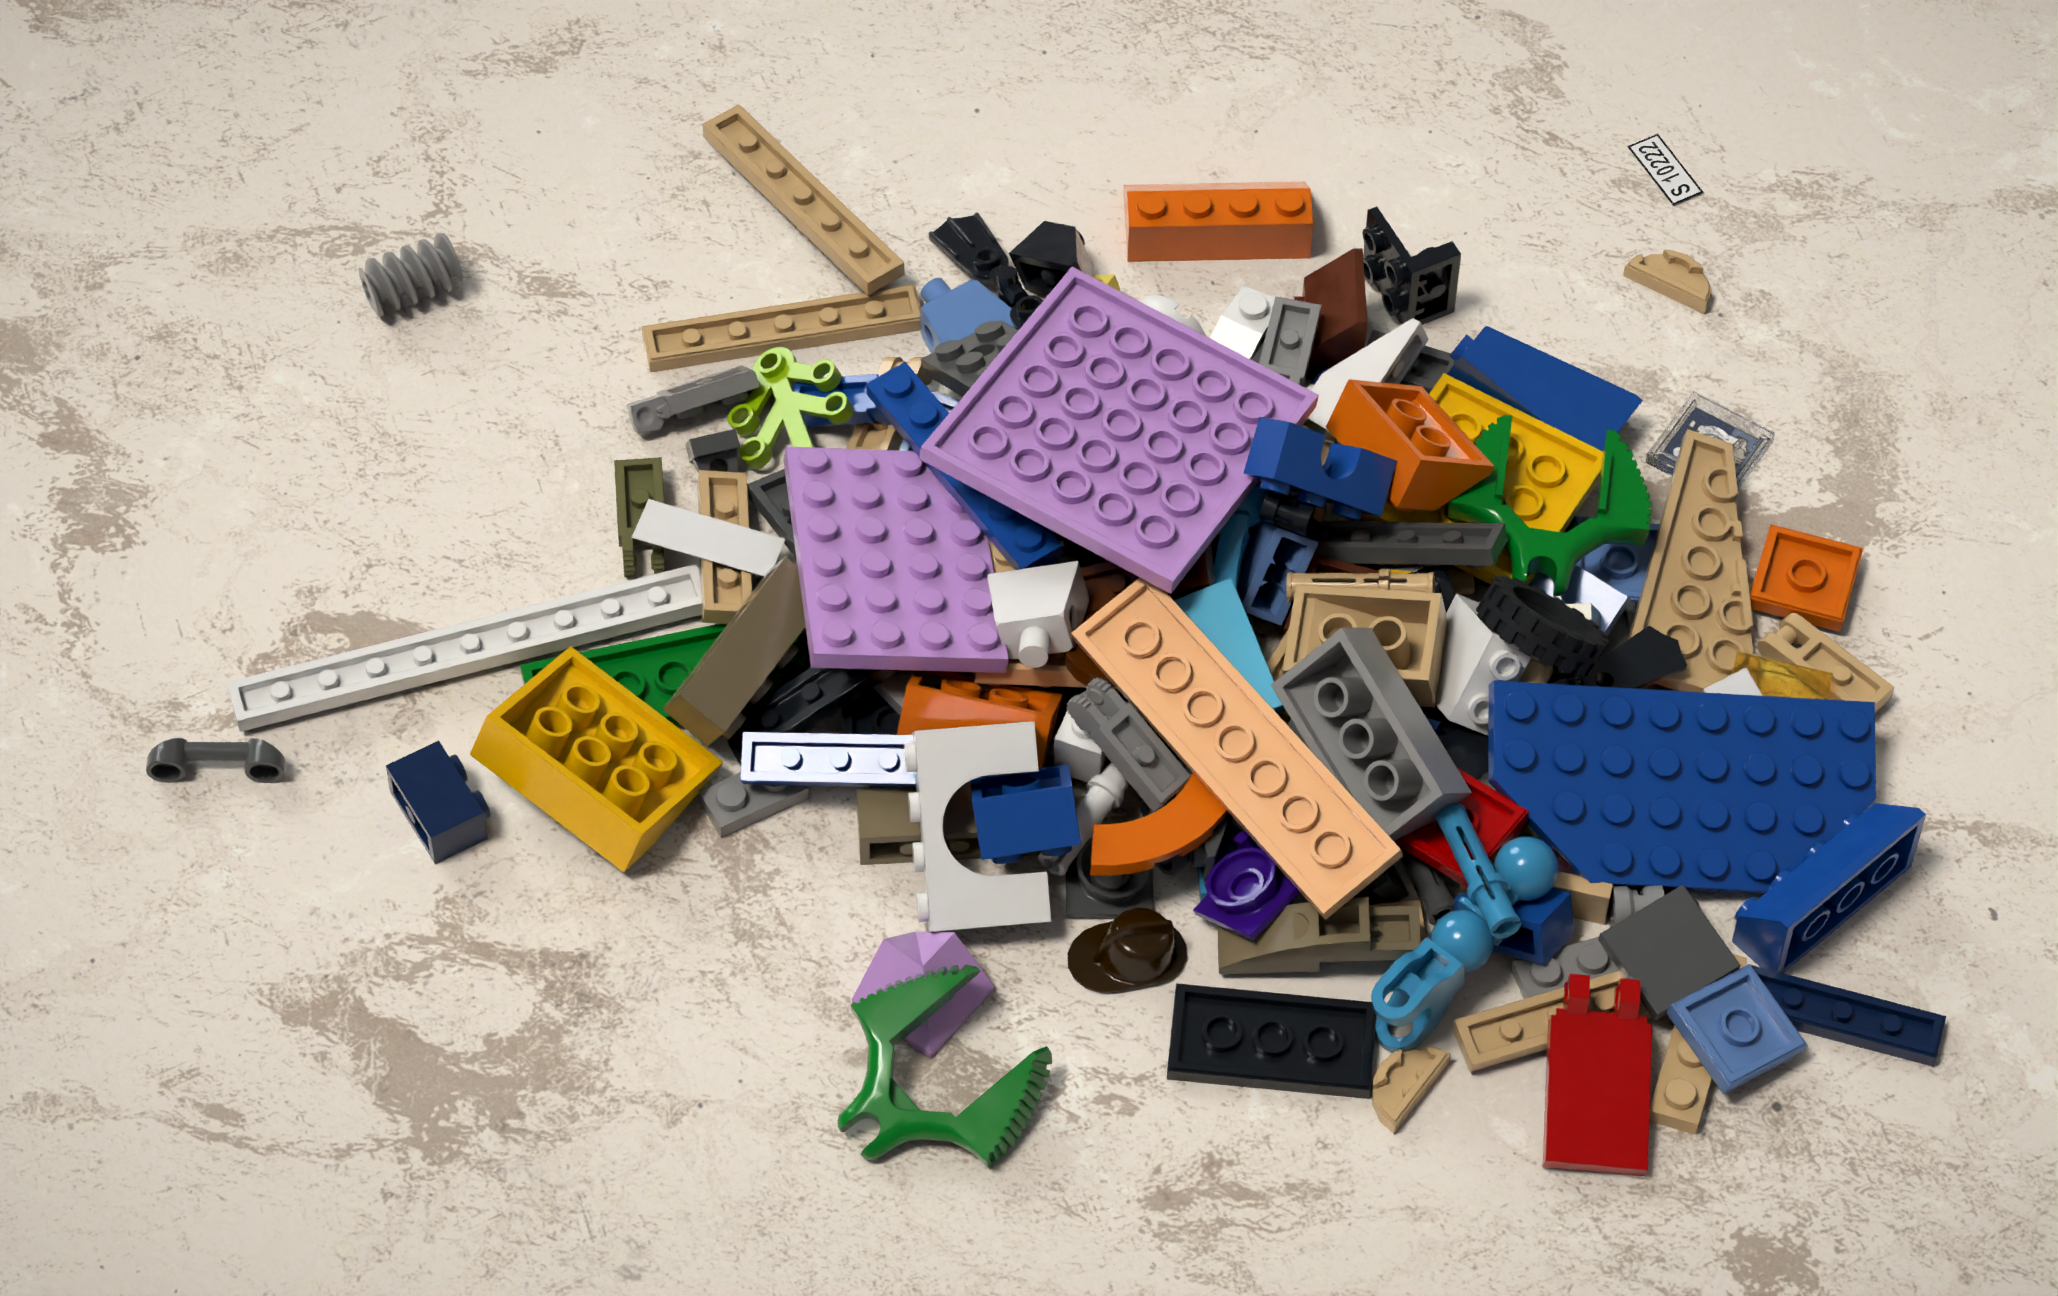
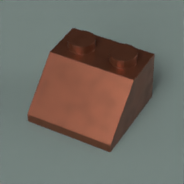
(1343, 315)

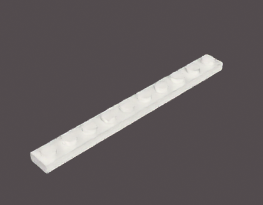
(466, 647)

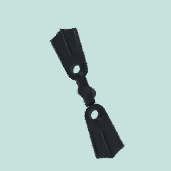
(979, 254)
(1633, 664)

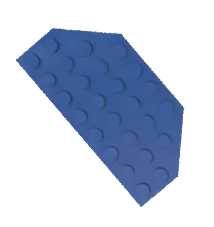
(1680, 780)

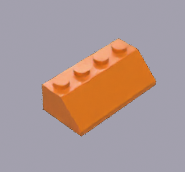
(1218, 221)

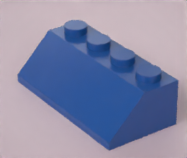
(1828, 886)

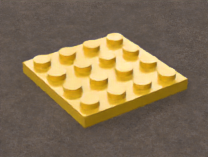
(1544, 474)

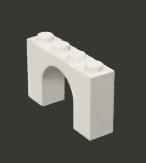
(942, 764)

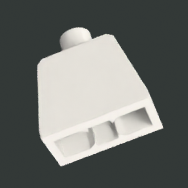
(1038, 610)

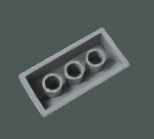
(1370, 731)

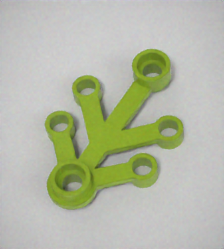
(776, 373)

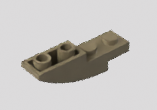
(1303, 938)

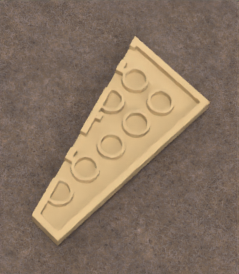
(1696, 568)

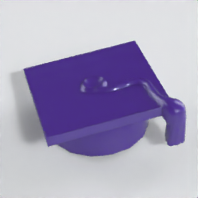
(1245, 890)

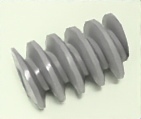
(410, 273)

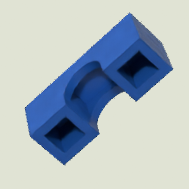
(1290, 459)

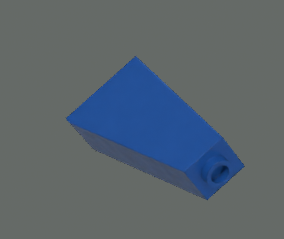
(1543, 386)

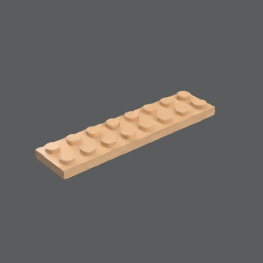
(1237, 746)

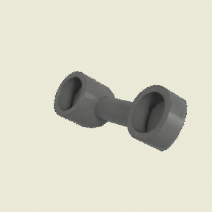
(169, 758)

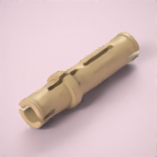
(1383, 580)

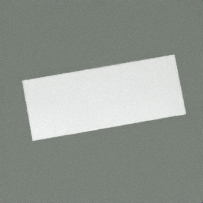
(708, 538)

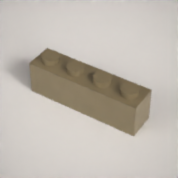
(742, 658)
(888, 834)

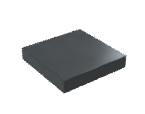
(1669, 950)

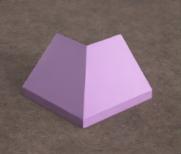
(916, 954)

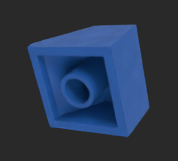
(1025, 814)

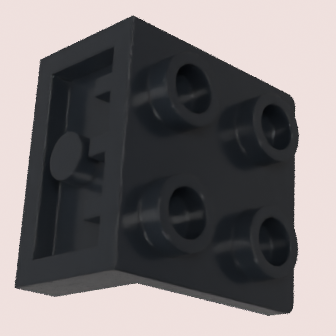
(1409, 286)

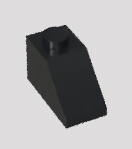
(1048, 256)

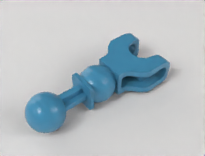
(1459, 944)

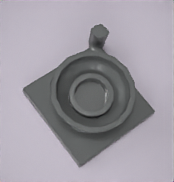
(1104, 895)

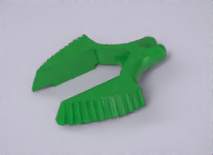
(1620, 512)
(982, 1128)

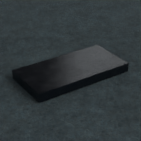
(1272, 1041)

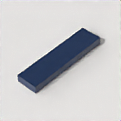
(1856, 1017)

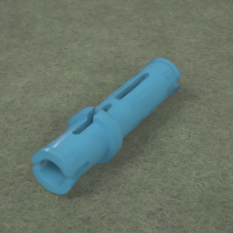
(1499, 911)

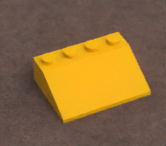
(594, 757)

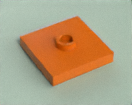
(1805, 577)

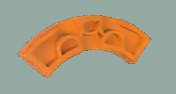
(1158, 836)

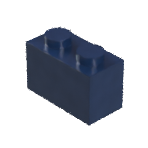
(438, 801)

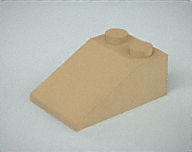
(1405, 622)

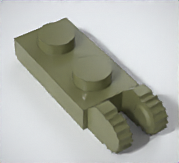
(636, 483)

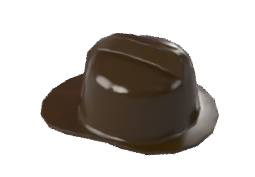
(1127, 952)

